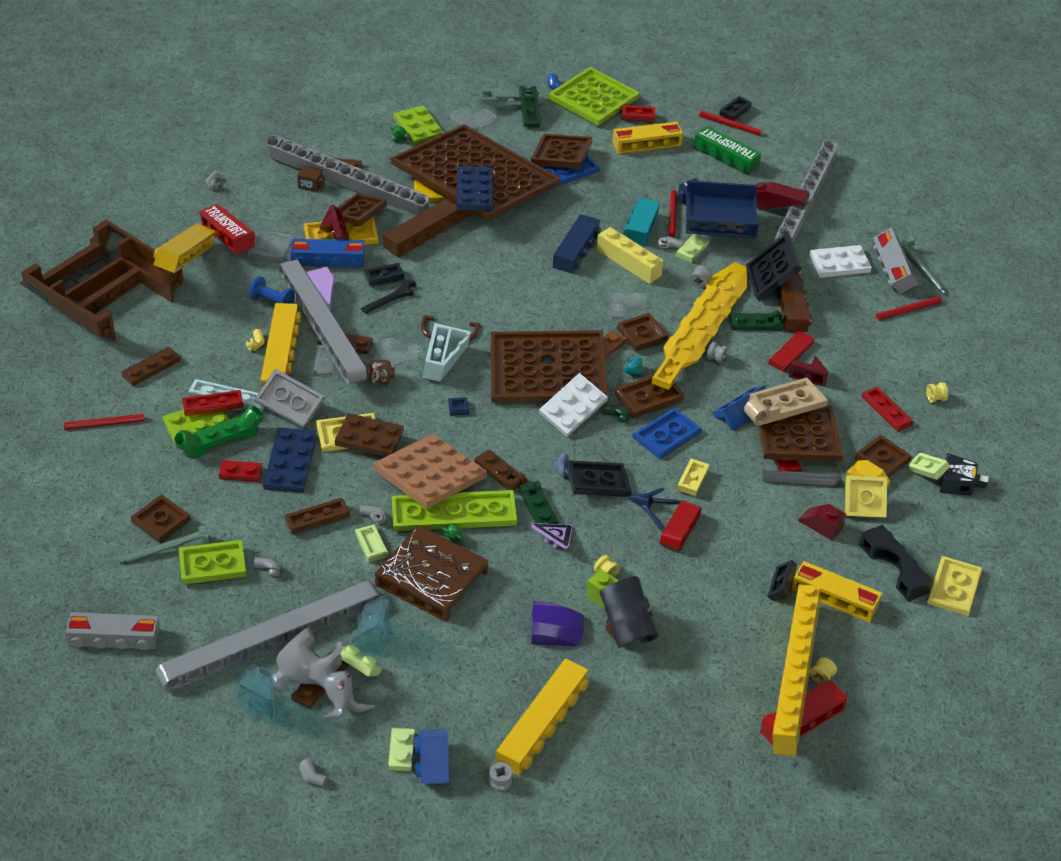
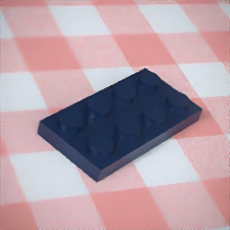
(474, 188)
(290, 460)

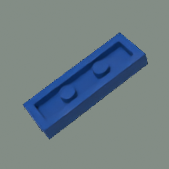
(734, 410)

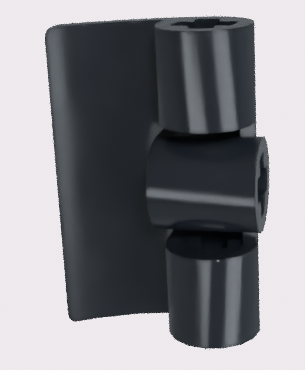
(628, 612)

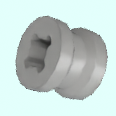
(700, 277)
(717, 352)
(503, 782)

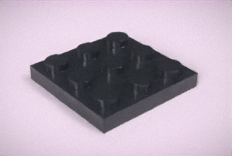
(773, 266)

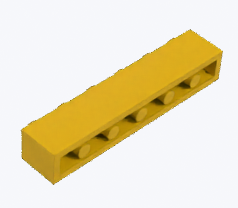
(184, 248)
(281, 340)
(542, 716)

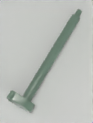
(907, 245)
(168, 545)

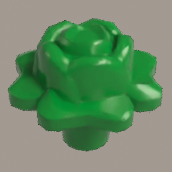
(398, 133)
(453, 533)

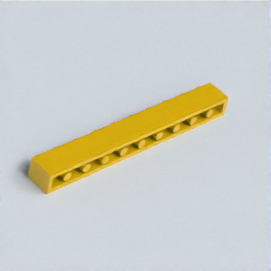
(796, 671)

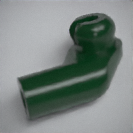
(617, 410)

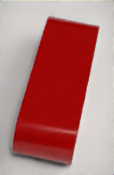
(680, 525)

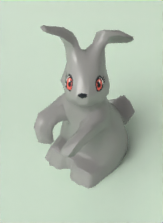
(302, 665)

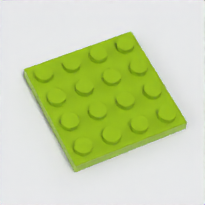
(593, 95)

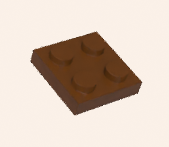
(642, 331)
(884, 455)
(160, 518)

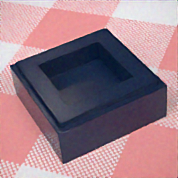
(458, 406)

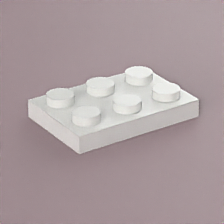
(840, 261)
(573, 405)

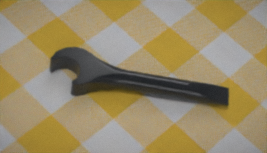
(402, 291)

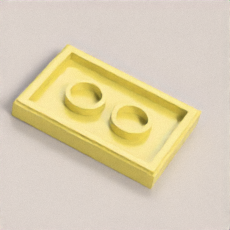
(329, 429)
(955, 586)

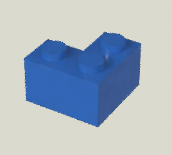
(434, 760)

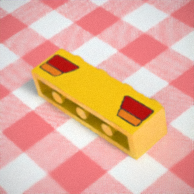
(647, 137)
(839, 591)

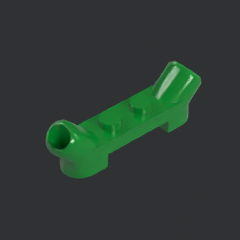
(243, 426)

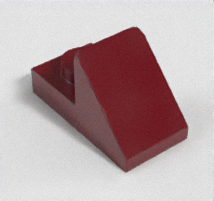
(335, 223)
(814, 372)

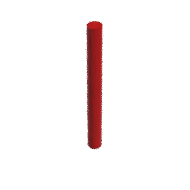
(731, 123)
(672, 214)
(908, 308)
(104, 421)

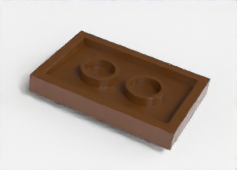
(361, 208)
(644, 397)
(369, 435)

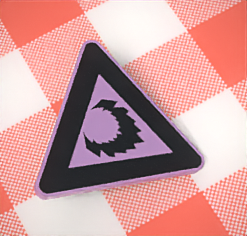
(558, 533)

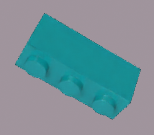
(642, 221)

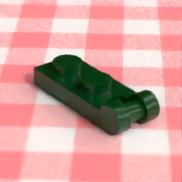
(529, 106)
(757, 321)
(537, 504)

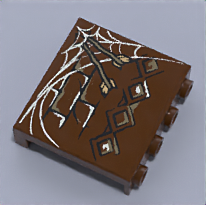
(430, 572)

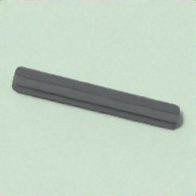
(801, 478)

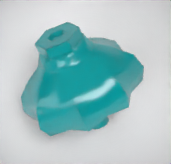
(634, 366)

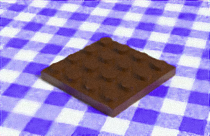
(802, 437)

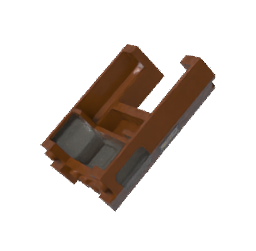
(100, 276)

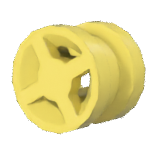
(937, 392)
(606, 564)
(823, 670)

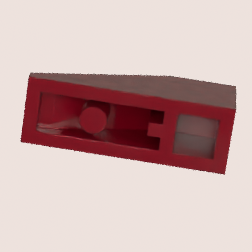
(777, 195)

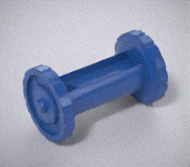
(258, 288)

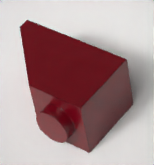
(825, 520)

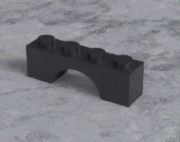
(881, 544)

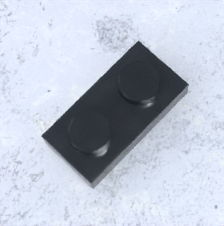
(735, 108)
(384, 274)
(782, 580)

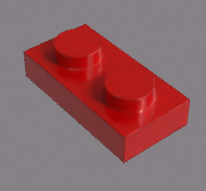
(638, 113)
(240, 471)

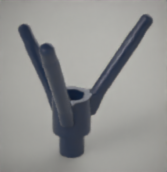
(646, 501)

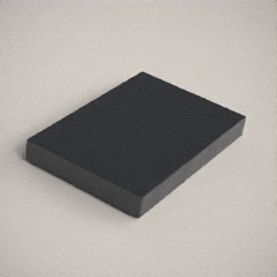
(598, 478)

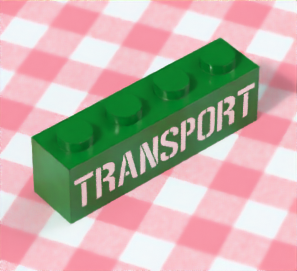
(727, 150)

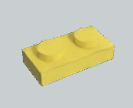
(693, 477)

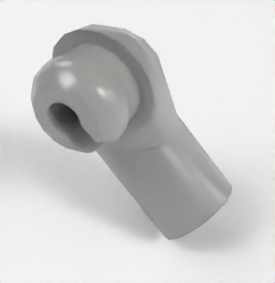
(375, 513)

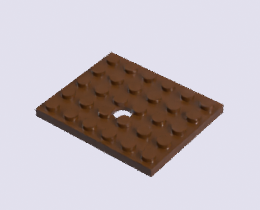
(522, 376)

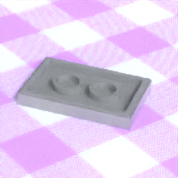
(289, 399)

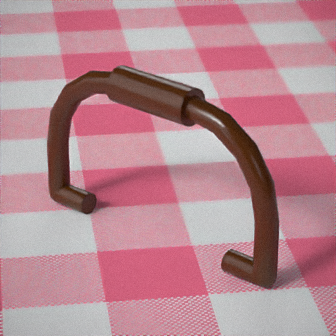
(426, 333)

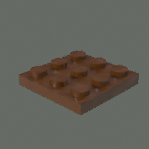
(562, 151)

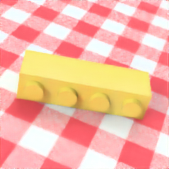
(630, 255)

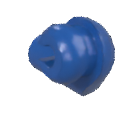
(553, 81)

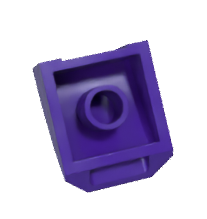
(556, 624)

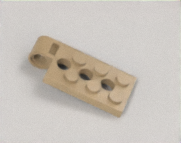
(784, 401)

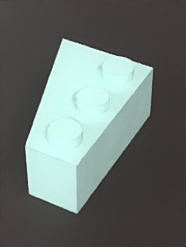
(444, 350)

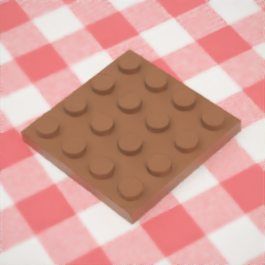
(429, 470)

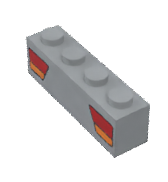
(895, 261)
(112, 630)

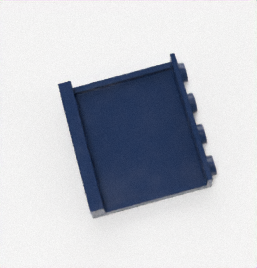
(721, 209)

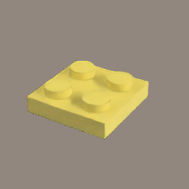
(865, 496)

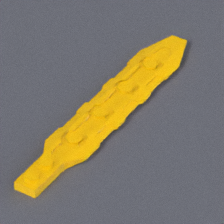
(701, 323)

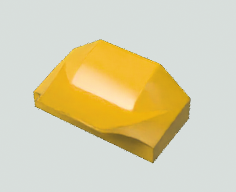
(866, 468)

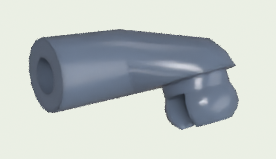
(561, 462)

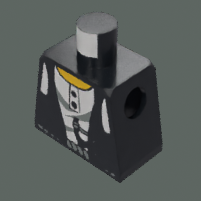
(961, 476)

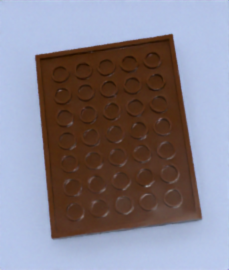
(513, 176)

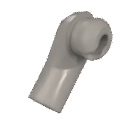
(211, 181)
(668, 242)
(266, 563)
(309, 774)

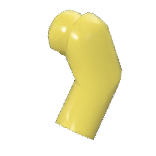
(257, 342)

